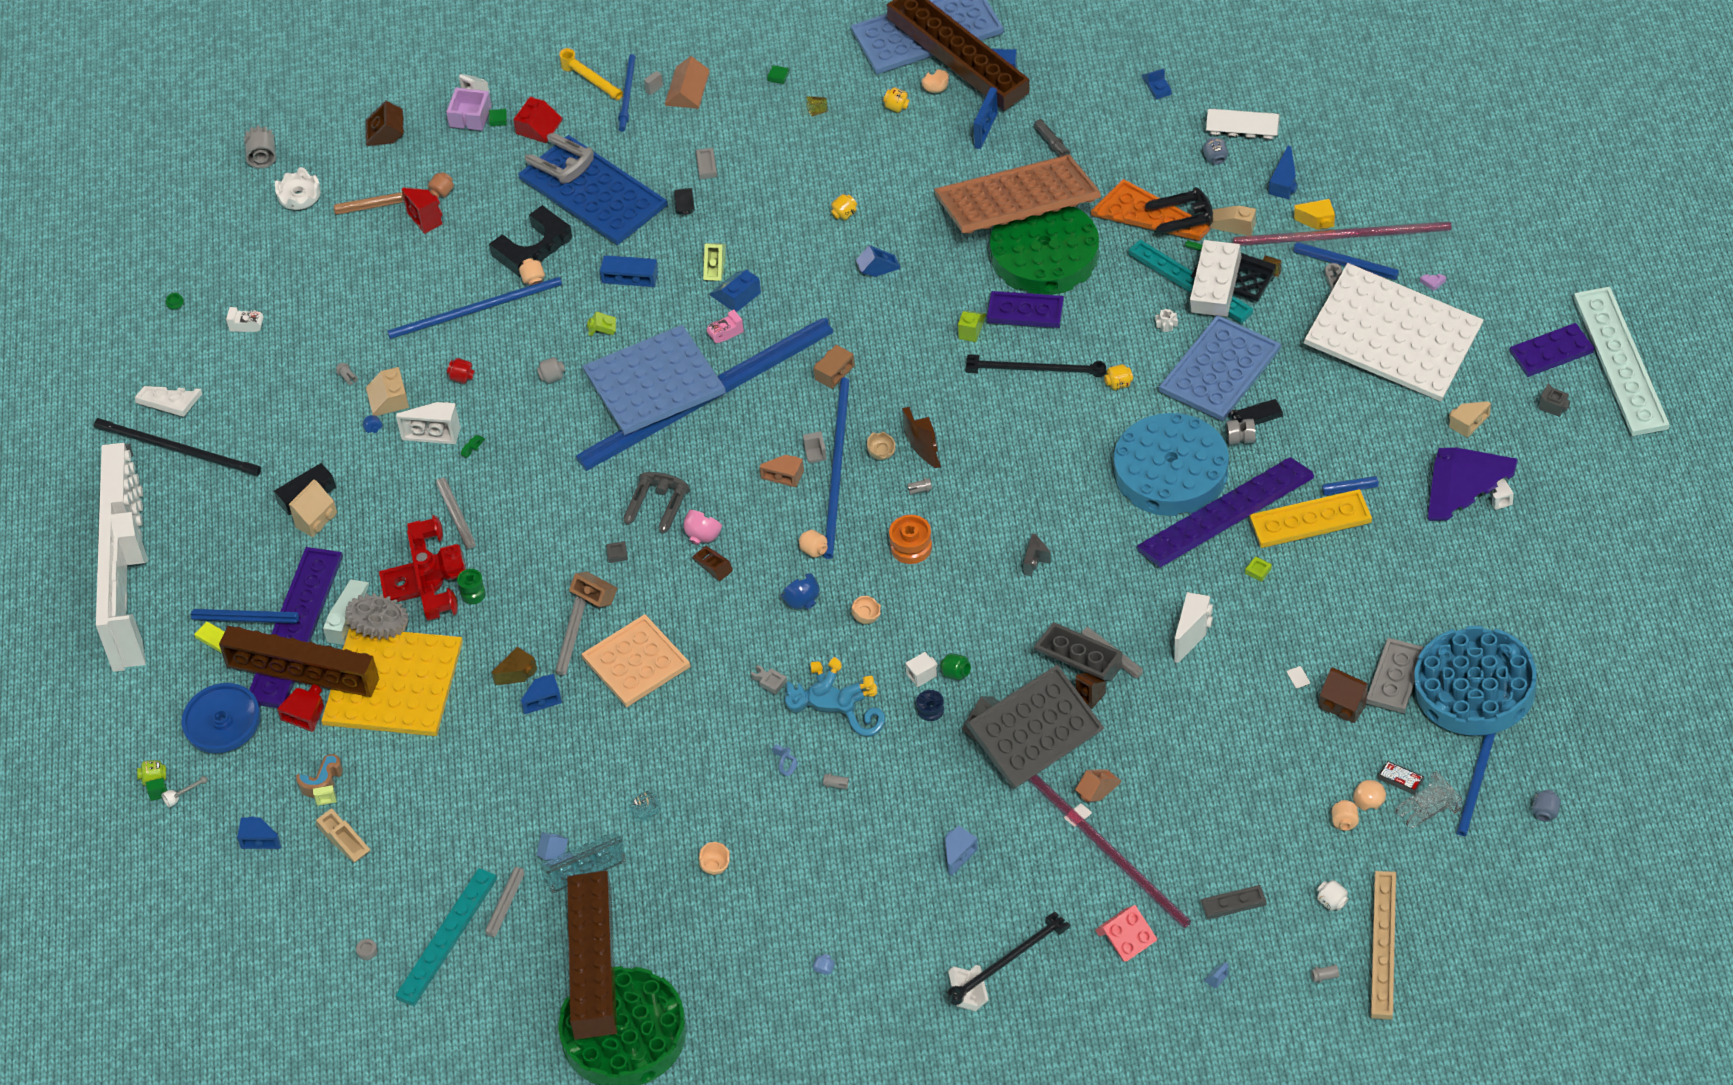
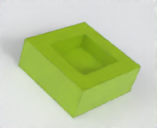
(1258, 569)

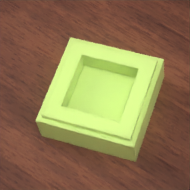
(324, 795)

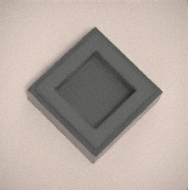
(617, 552)

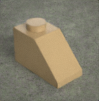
(1469, 417)

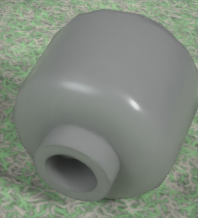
(551, 370)

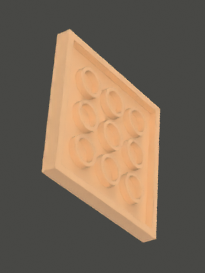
(635, 660)

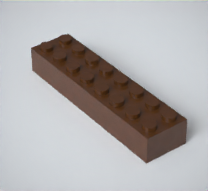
(299, 661)

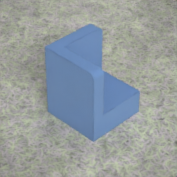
(551, 846)

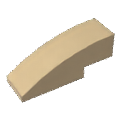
(342, 835)

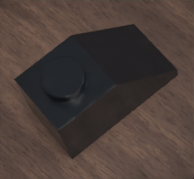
(684, 200)

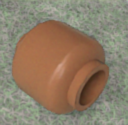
(441, 185)

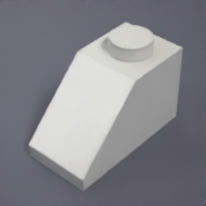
(473, 82)

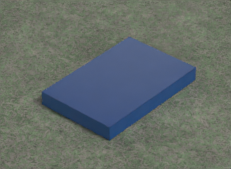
(985, 118)

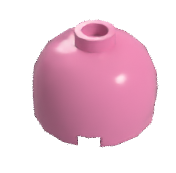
(700, 527)

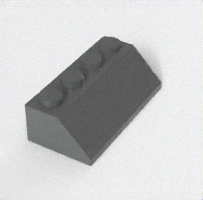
(1080, 651)

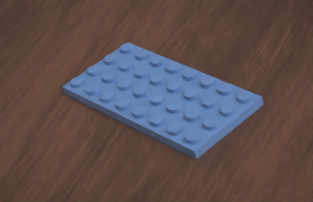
(891, 47)

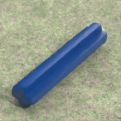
(1350, 485)

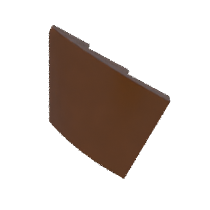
(921, 437)

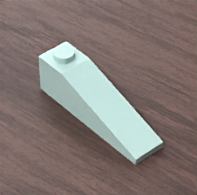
(336, 624)

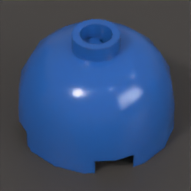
(802, 593)

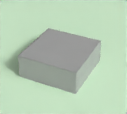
(653, 83)

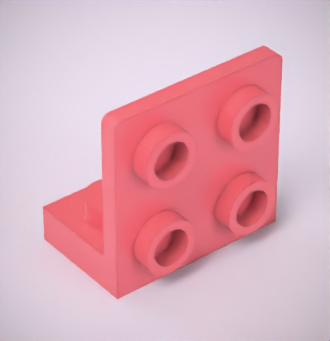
(1127, 932)

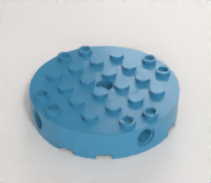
(1171, 464)
(1475, 680)

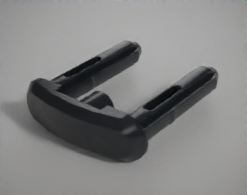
(1201, 204)

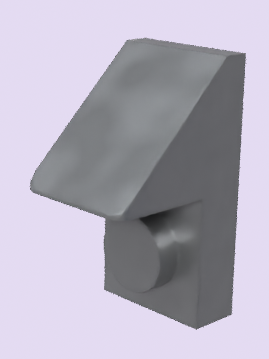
(1035, 553)

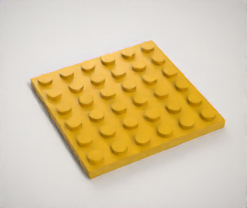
(411, 687)

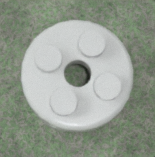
(298, 181)

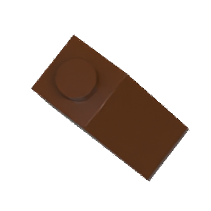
(1090, 688)

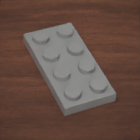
(1394, 676)

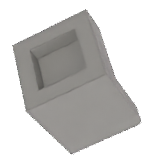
(814, 447)

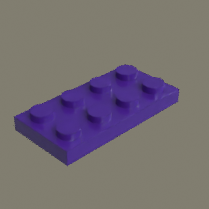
(1025, 309)
(1551, 349)

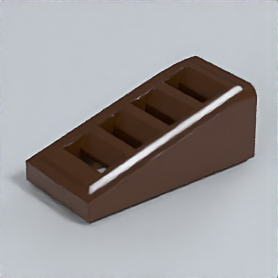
(714, 564)

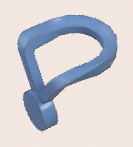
(784, 752)

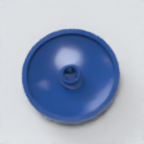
(221, 718)

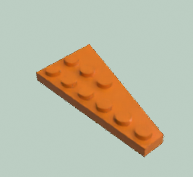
(1127, 205)

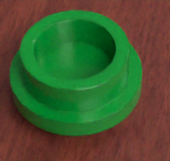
(174, 301)

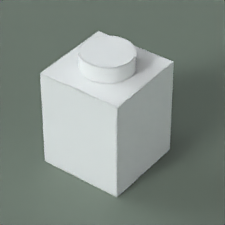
(921, 669)

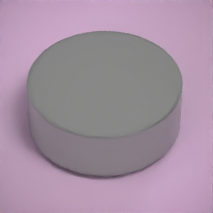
(366, 949)

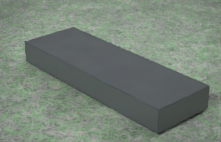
(1233, 902)

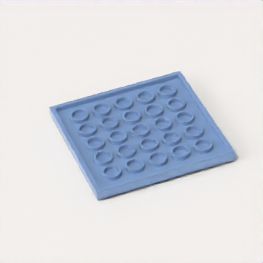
(653, 379)

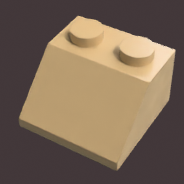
(387, 392)
(312, 509)

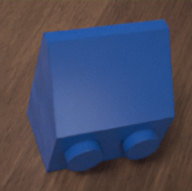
(737, 290)

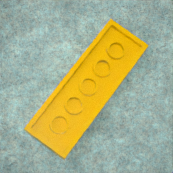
(1310, 518)

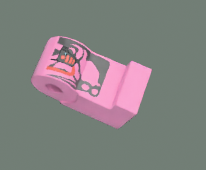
(726, 328)

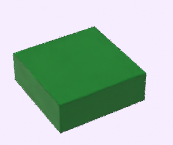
(778, 74)
(498, 117)

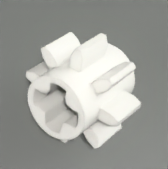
(1166, 320)

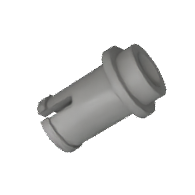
(344, 370)
(921, 486)
(835, 781)
(1324, 973)

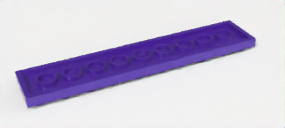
(1225, 512)
(307, 598)

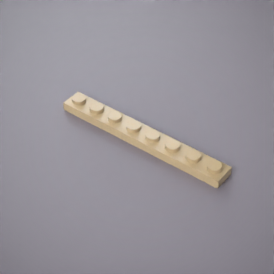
(1383, 945)

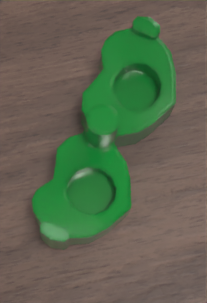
(473, 443)

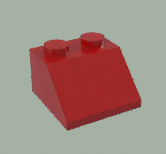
(536, 120)
(422, 208)

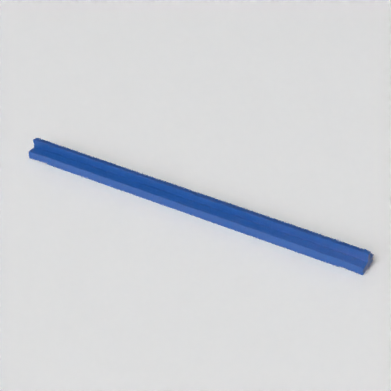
(730, 379)

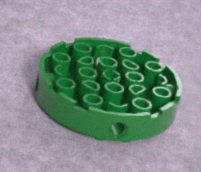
(1046, 251)
(647, 1036)

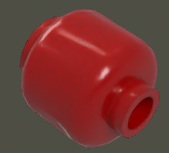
(460, 370)

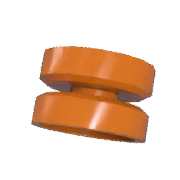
(910, 539)

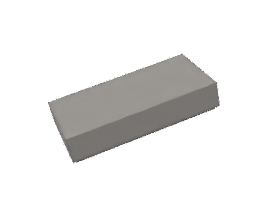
(706, 163)

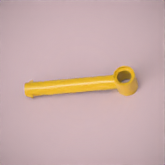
(569, 63)

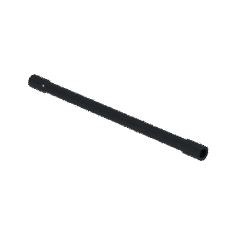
(245, 467)

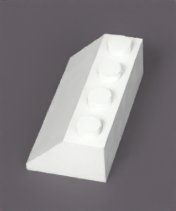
(1243, 122)

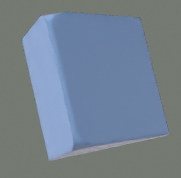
(1217, 975)

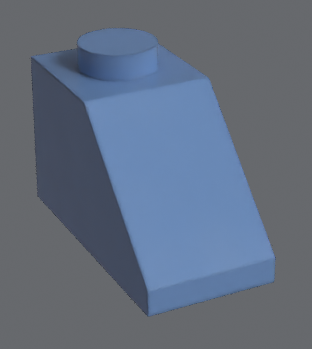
(959, 848)

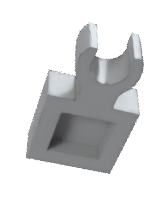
(770, 680)

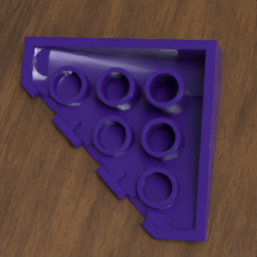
(1462, 476)

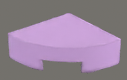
(1433, 281)

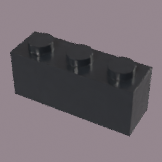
(293, 488)

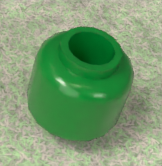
(955, 666)

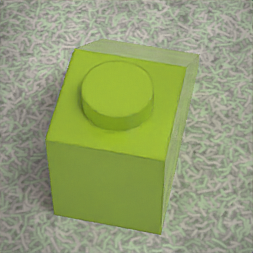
(970, 325)

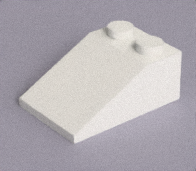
(430, 423)
(1193, 624)

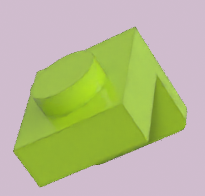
(602, 323)

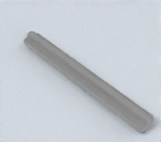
(456, 513)
(570, 636)

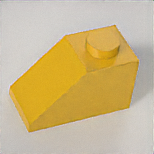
(1315, 214)

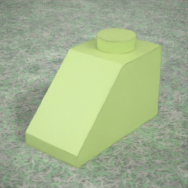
(714, 261)

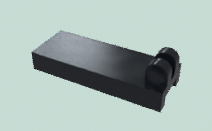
(1260, 412)

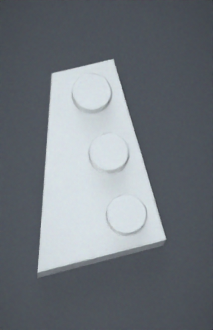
(171, 401)

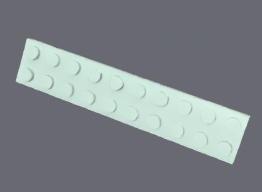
(1621, 361)

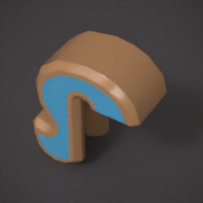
(329, 767)

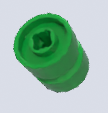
(471, 586)

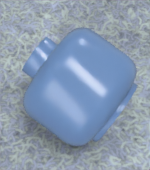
(823, 964)

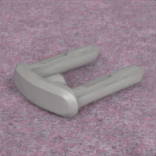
(574, 167)

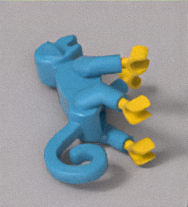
(830, 699)

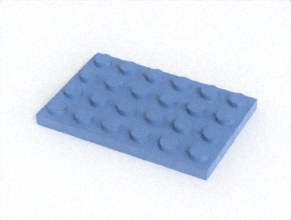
(1220, 367)

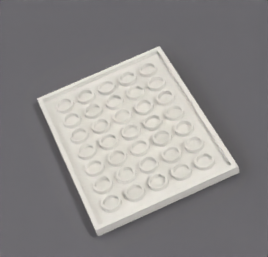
(1394, 332)

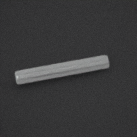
(1127, 664)
(504, 902)

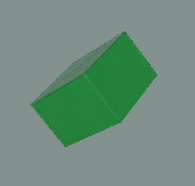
(156, 788)

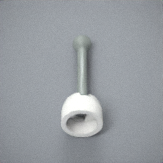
(171, 797)

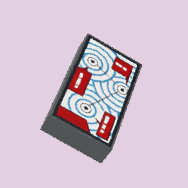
(1401, 777)

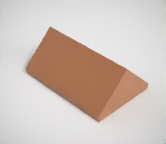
(688, 84)

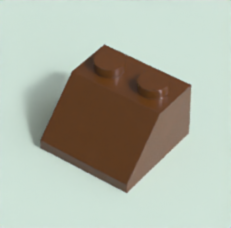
(384, 125)
(1343, 695)

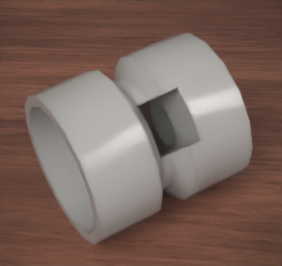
(1240, 431)

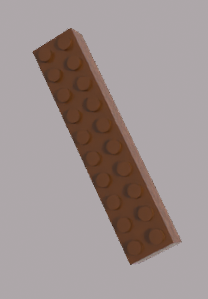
(959, 50)
(591, 955)

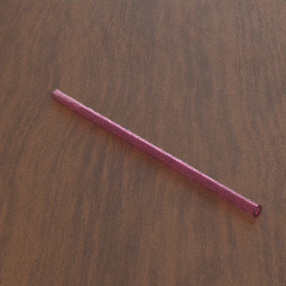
(1343, 233)
(1105, 846)

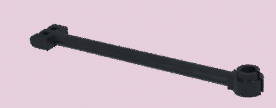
(973, 364)
(1053, 924)

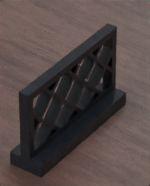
(1255, 268)

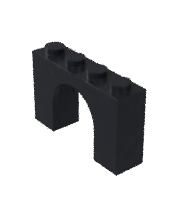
(555, 233)

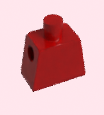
(302, 708)

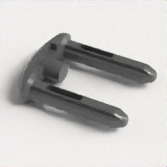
(663, 482)

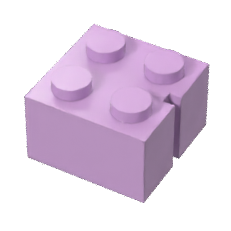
(469, 108)

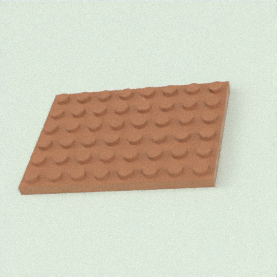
(1017, 193)

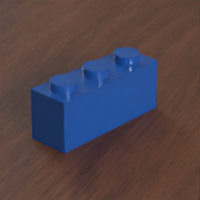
(629, 271)

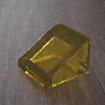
(816, 105)

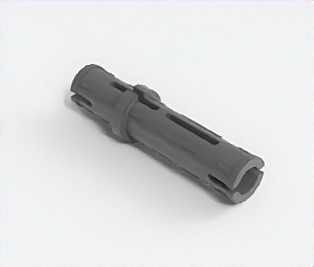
(1055, 142)

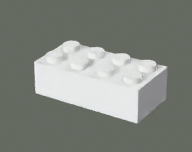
(1215, 278)

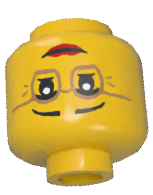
(896, 100)
(1118, 377)

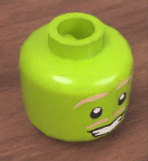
(150, 771)

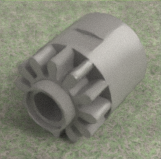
(259, 147)

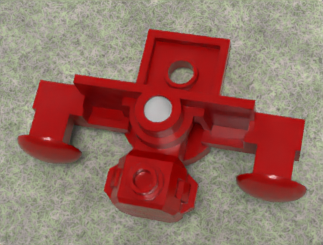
(426, 572)

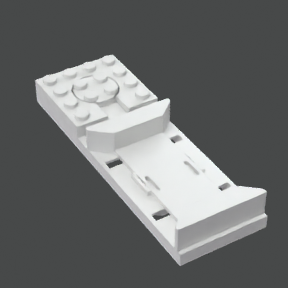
(118, 546)

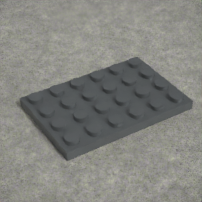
(1035, 726)

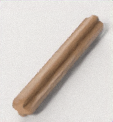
(368, 203)

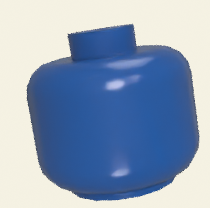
(372, 424)

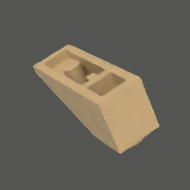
(1234, 219)

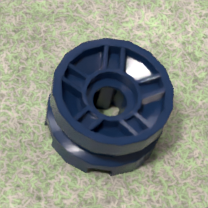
(924, 702)

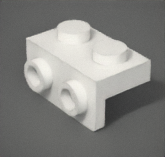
(977, 996)

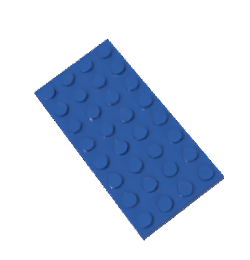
(599, 196)

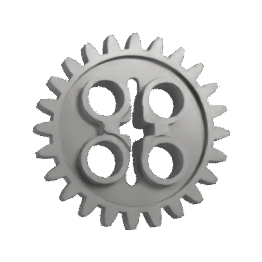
(376, 616)

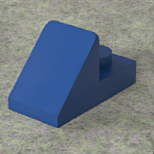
(1157, 84)

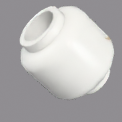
(1332, 895)

